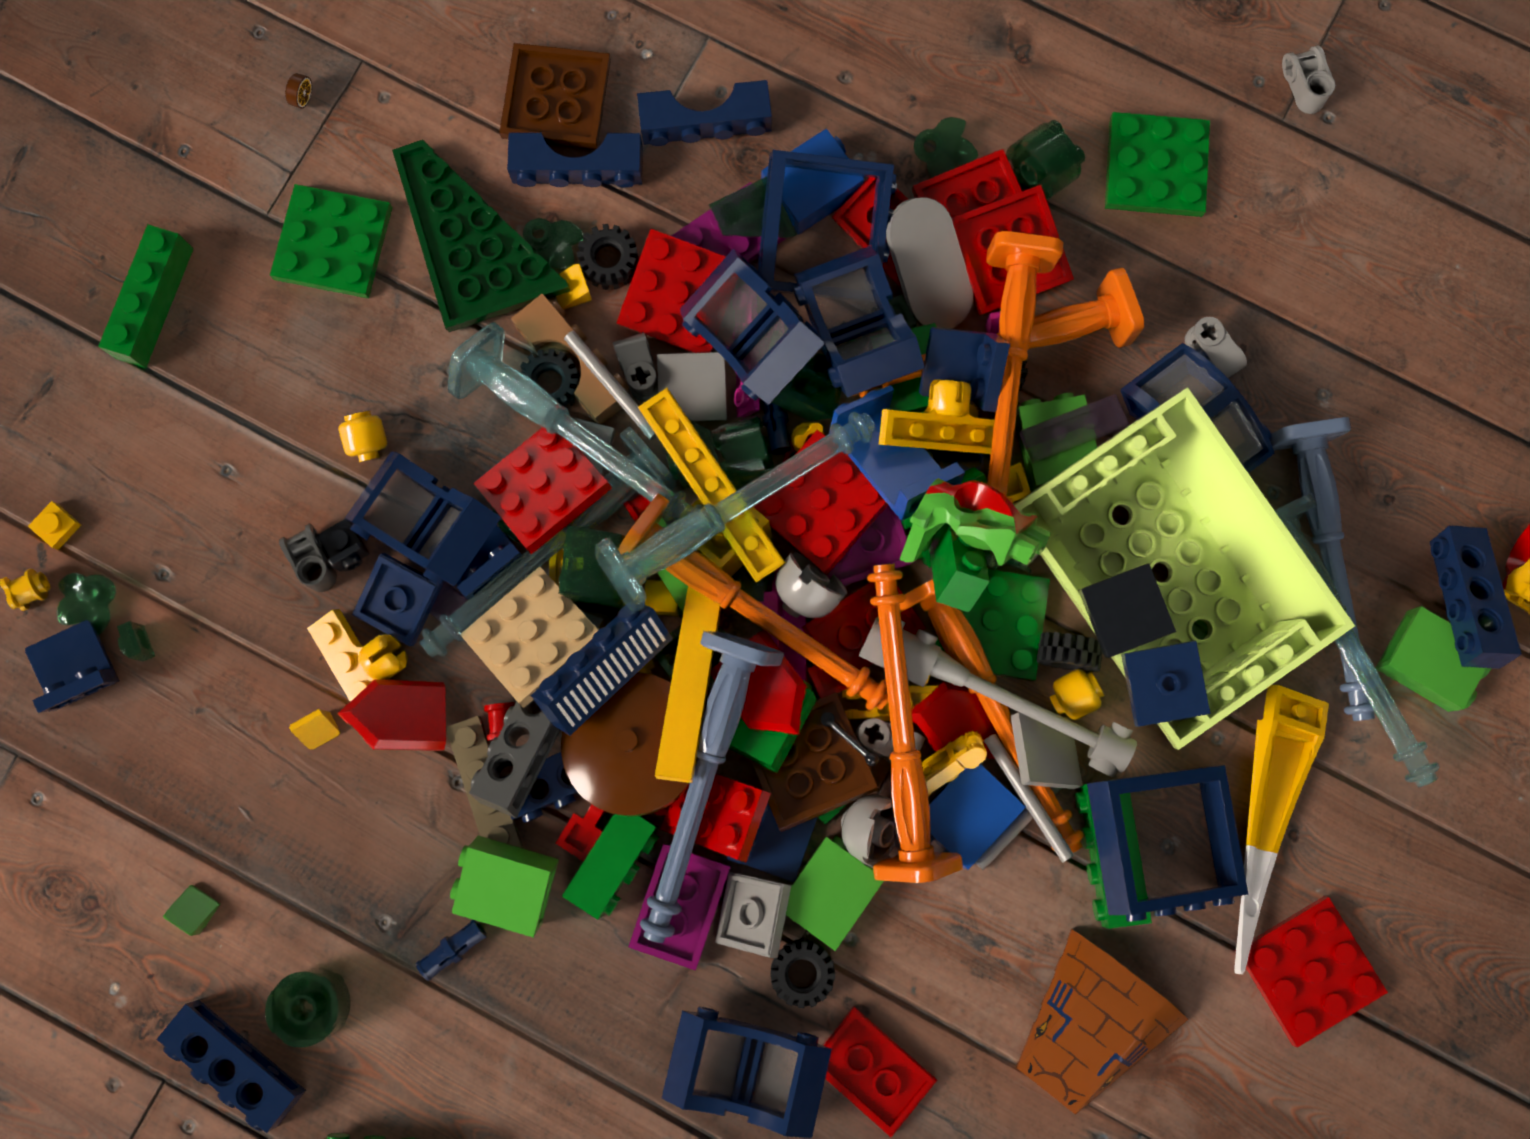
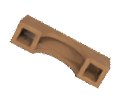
(544, 328)

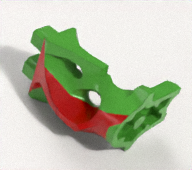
(980, 518)

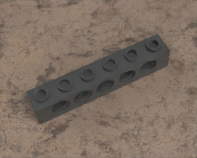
(527, 760)

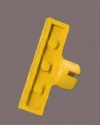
(943, 424)
(349, 660)

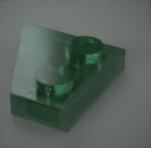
(742, 213)

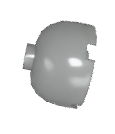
(806, 588)
(870, 829)

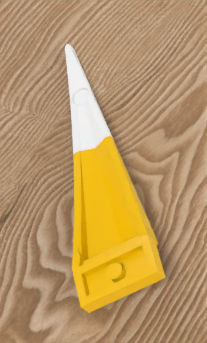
(1283, 756)

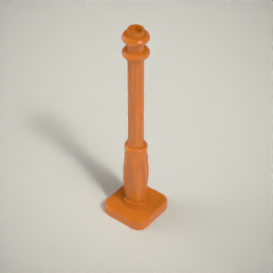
(1023, 258)
(1114, 310)
(718, 586)
(964, 646)
(910, 796)

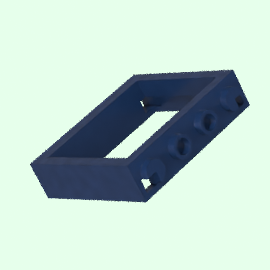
(778, 160)
(1114, 849)

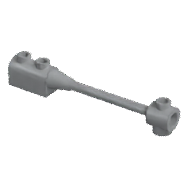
(1109, 747)

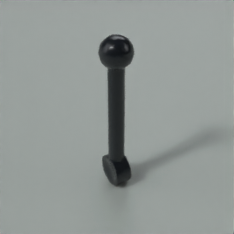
(828, 720)

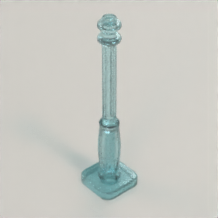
(480, 363)
(692, 531)
(453, 625)
(1361, 666)

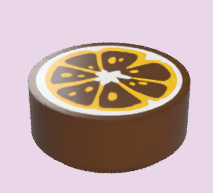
(298, 90)

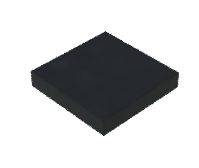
(1127, 610)

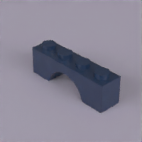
(742, 113)
(613, 162)

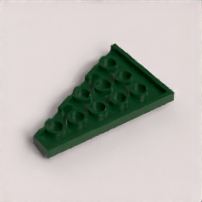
(469, 250)

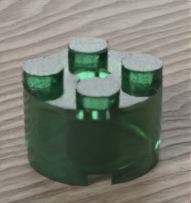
(1046, 159)
(744, 450)
(301, 1026)

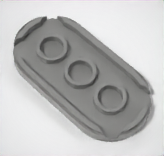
(929, 263)

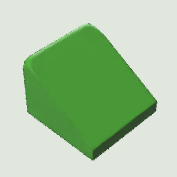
(192, 911)

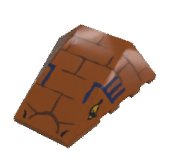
(1093, 1025)

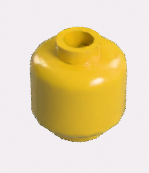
(362, 435)
(1076, 694)

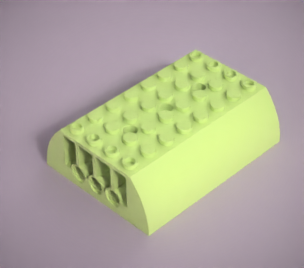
(1213, 533)

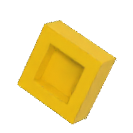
(54, 525)

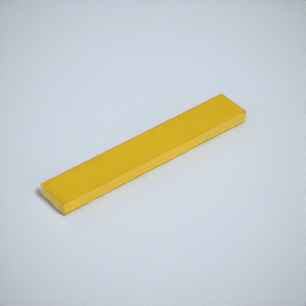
(709, 482)
(687, 690)

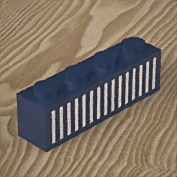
(601, 668)

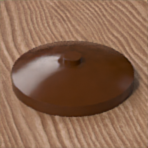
(617, 751)

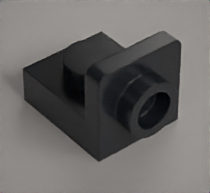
(343, 546)

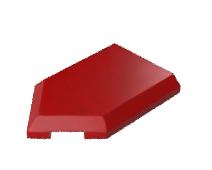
(772, 694)
(952, 713)
(400, 715)

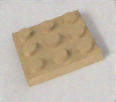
(529, 635)

